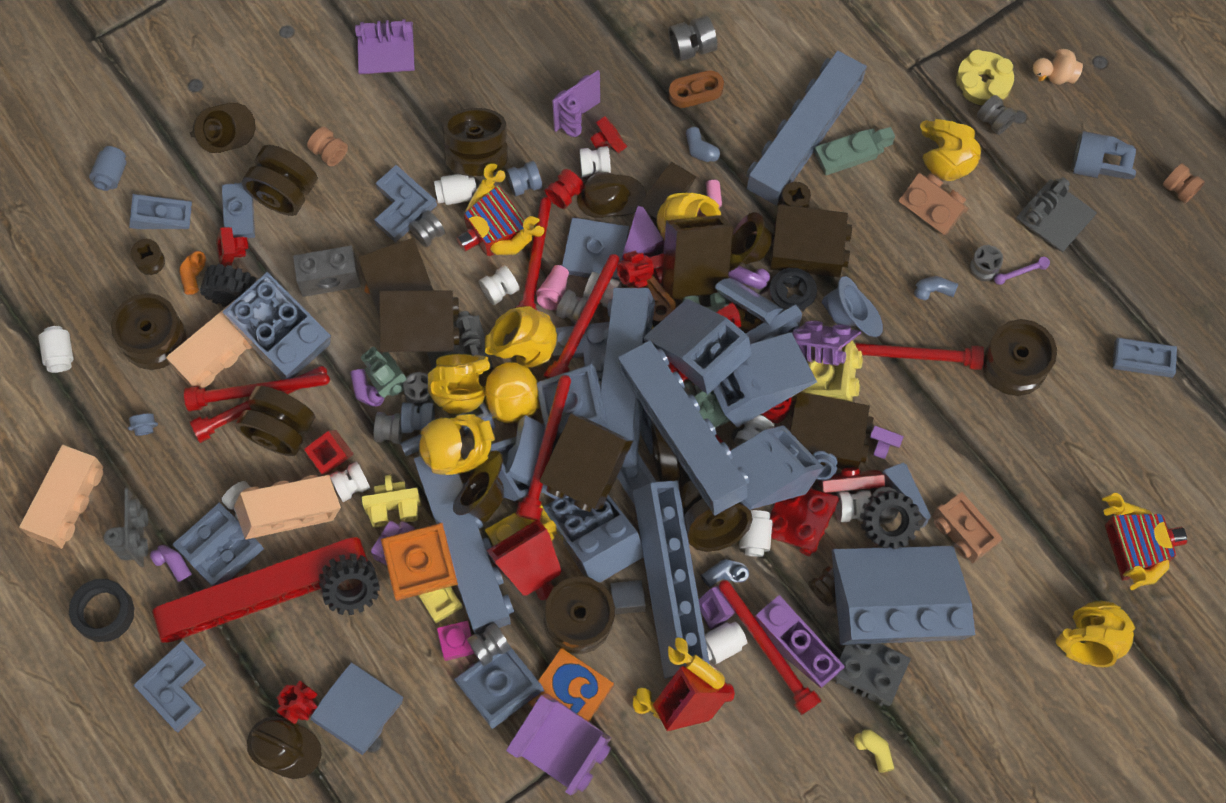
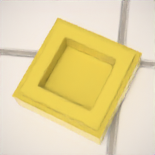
(441, 603)

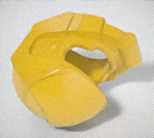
(957, 149)
(685, 206)
(532, 342)
(456, 382)
(511, 392)
(442, 444)
(1106, 633)

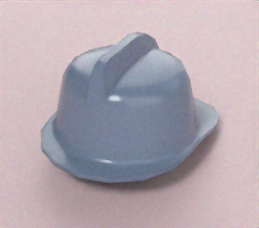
(851, 308)

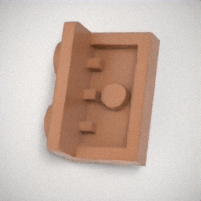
(934, 203)
(966, 528)

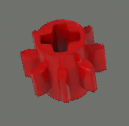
(635, 269)
(297, 702)

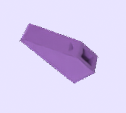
(798, 642)

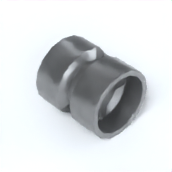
(702, 37)

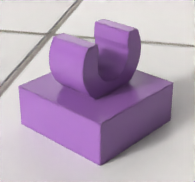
(885, 439)
(715, 608)

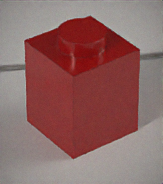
(328, 451)

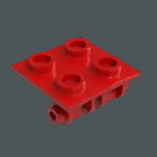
(803, 519)

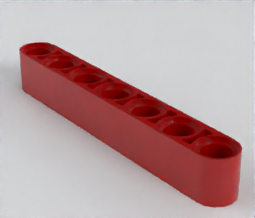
(249, 592)

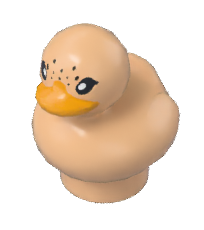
(1061, 70)

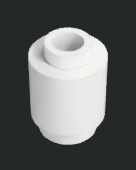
(455, 189)
(56, 349)
(758, 538)
(724, 642)

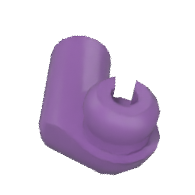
(747, 277)
(364, 391)
(173, 559)

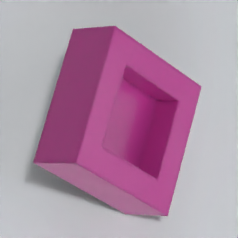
(454, 640)

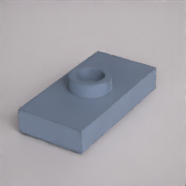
(238, 210)
(1144, 357)

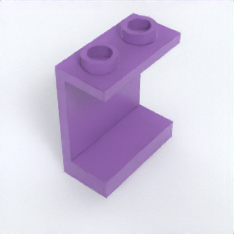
(560, 743)

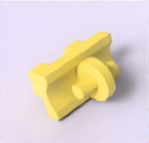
(391, 497)

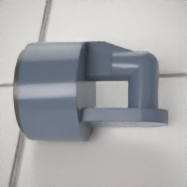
(1090, 153)

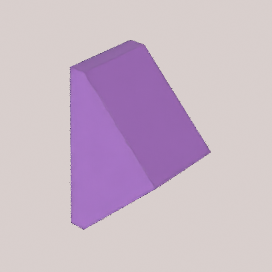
(644, 236)

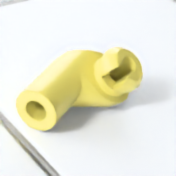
(878, 746)

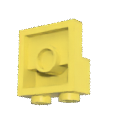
(839, 380)

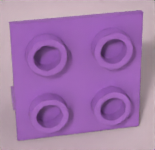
(385, 47)
(572, 103)
(824, 342)

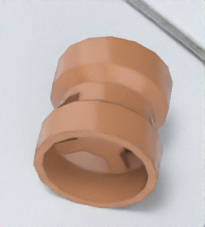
(330, 148)
(1183, 183)

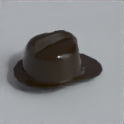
(224, 127)
(610, 195)
(749, 241)
(483, 490)
(284, 747)

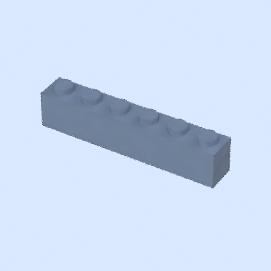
(806, 127)
(630, 320)
(683, 427)
(473, 570)
(669, 571)

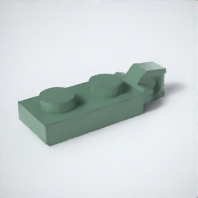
(853, 149)

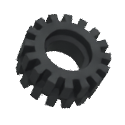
(225, 284)
(908, 524)
(352, 598)

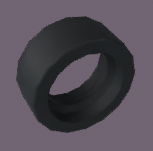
(85, 594)

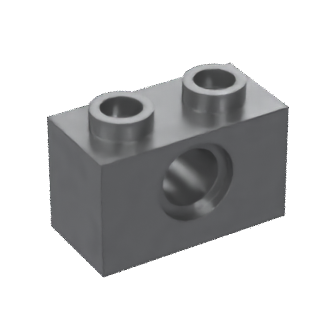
(326, 271)

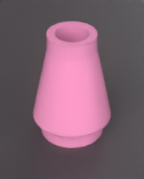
(553, 288)

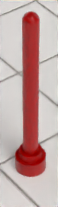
(536, 256)
(971, 357)
(561, 366)
(197, 398)
(205, 427)
(530, 506)
(804, 697)

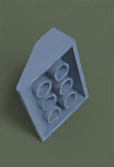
(901, 595)

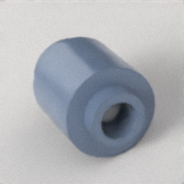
(108, 168)

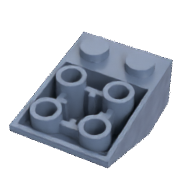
(277, 327)
(701, 344)
(764, 379)
(775, 467)
(597, 540)

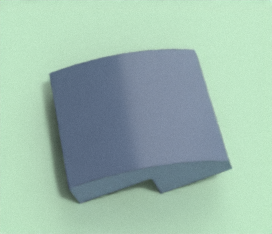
(748, 300)
(524, 454)
(217, 546)
(356, 708)

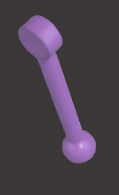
(1042, 263)

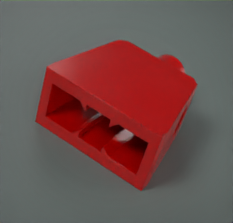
(528, 560)

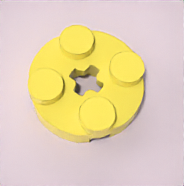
(986, 63)

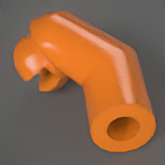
(190, 270)

